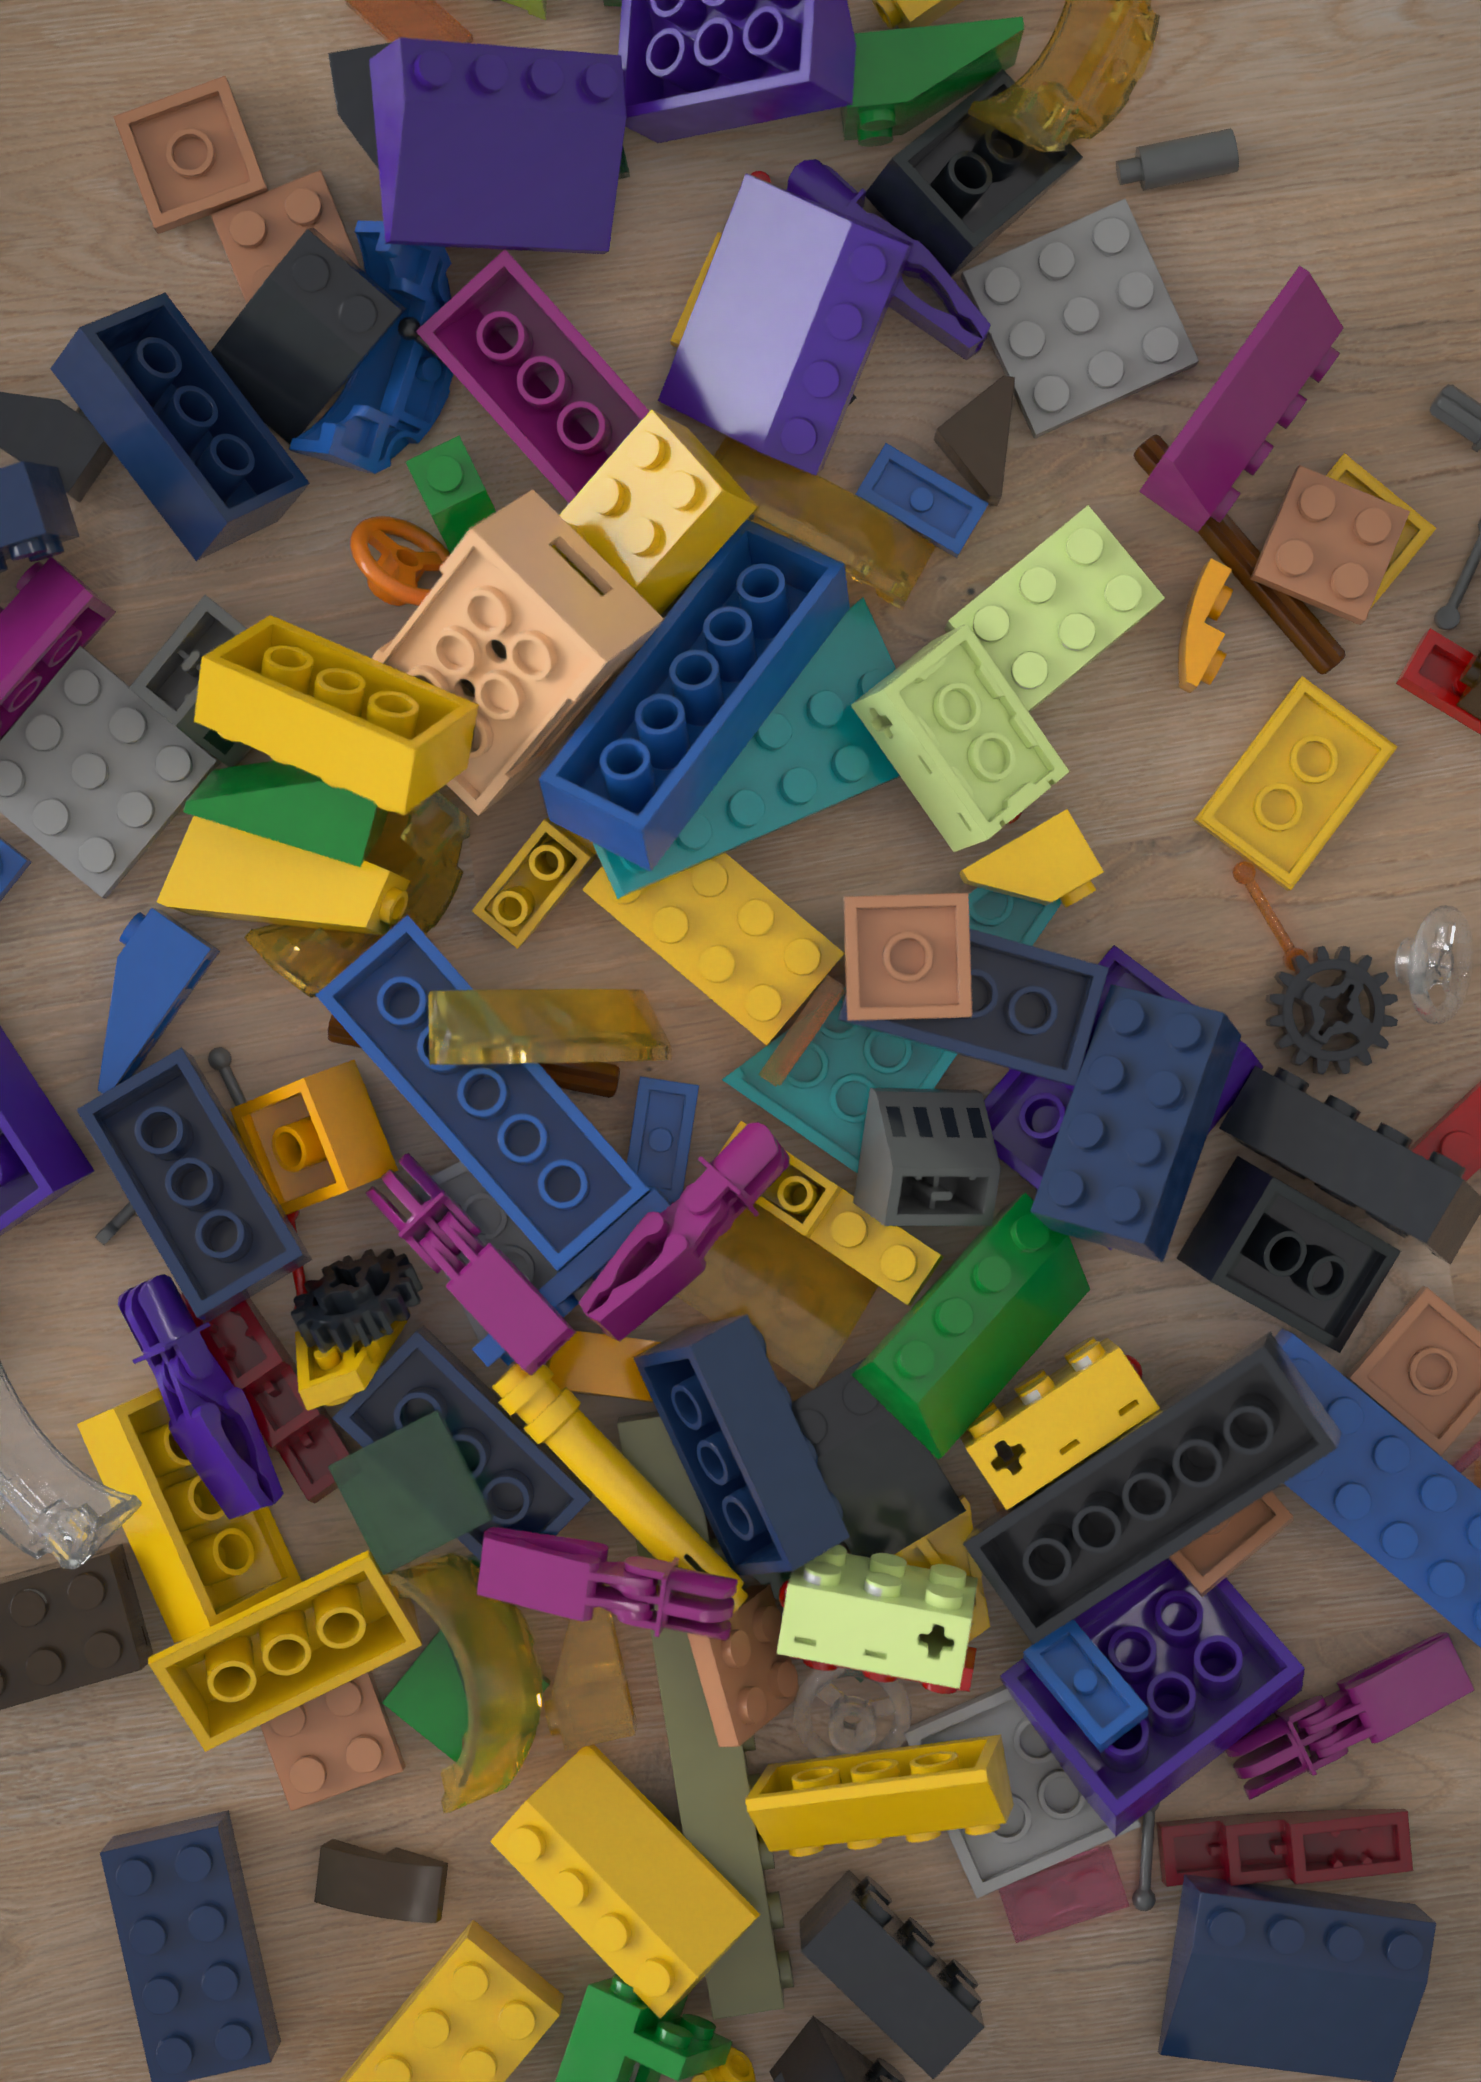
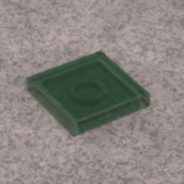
(410, 1492)

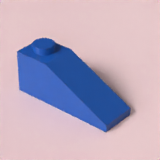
(149, 987)

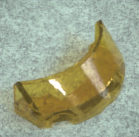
(1078, 77)
(830, 521)
(414, 845)
(544, 1026)
(497, 1669)

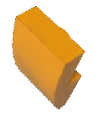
(1199, 642)
(601, 1366)

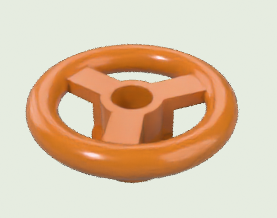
(399, 568)

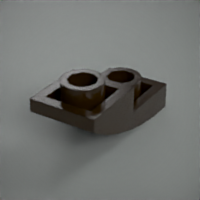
(381, 1885)

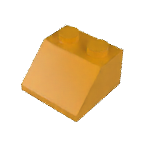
(315, 1137)

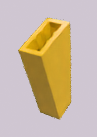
(265, 881)

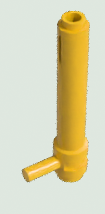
(556, 1419)

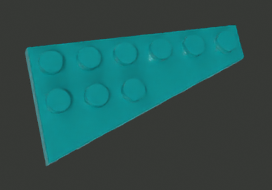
(795, 765)
(832, 1079)

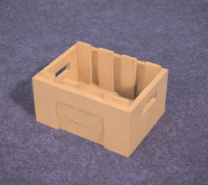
(557, 634)

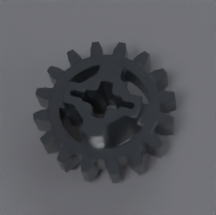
(1353, 1024)
(356, 1300)

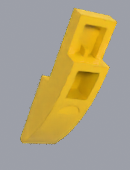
(535, 881)
(832, 1220)

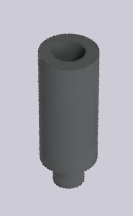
(1181, 160)

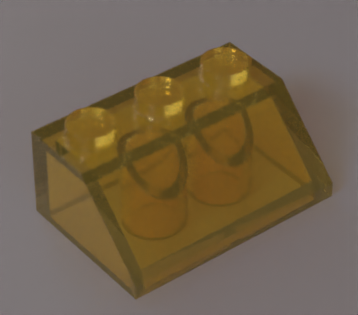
(787, 1287)

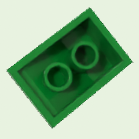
(921, 71)
(290, 809)

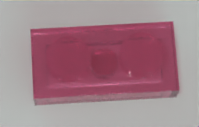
(1064, 1894)

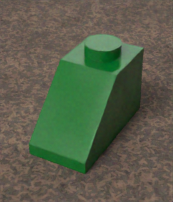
(451, 490)

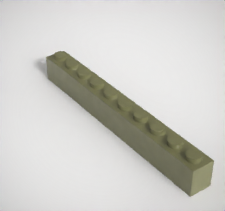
(707, 1777)

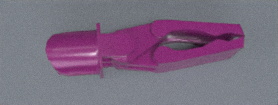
(670, 1246)
(486, 1286)
(569, 1579)
(1367, 1705)

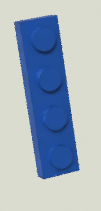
(583, 1267)

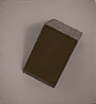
(978, 439)

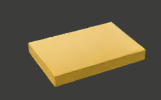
(1295, 783)

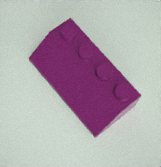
(534, 374)
(1245, 405)
(42, 632)

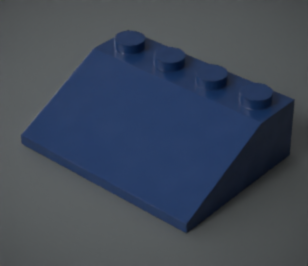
(1294, 1979)

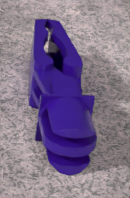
(963, 326)
(205, 1409)

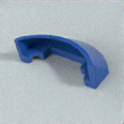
(399, 384)

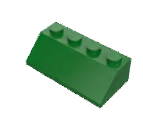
(975, 1327)

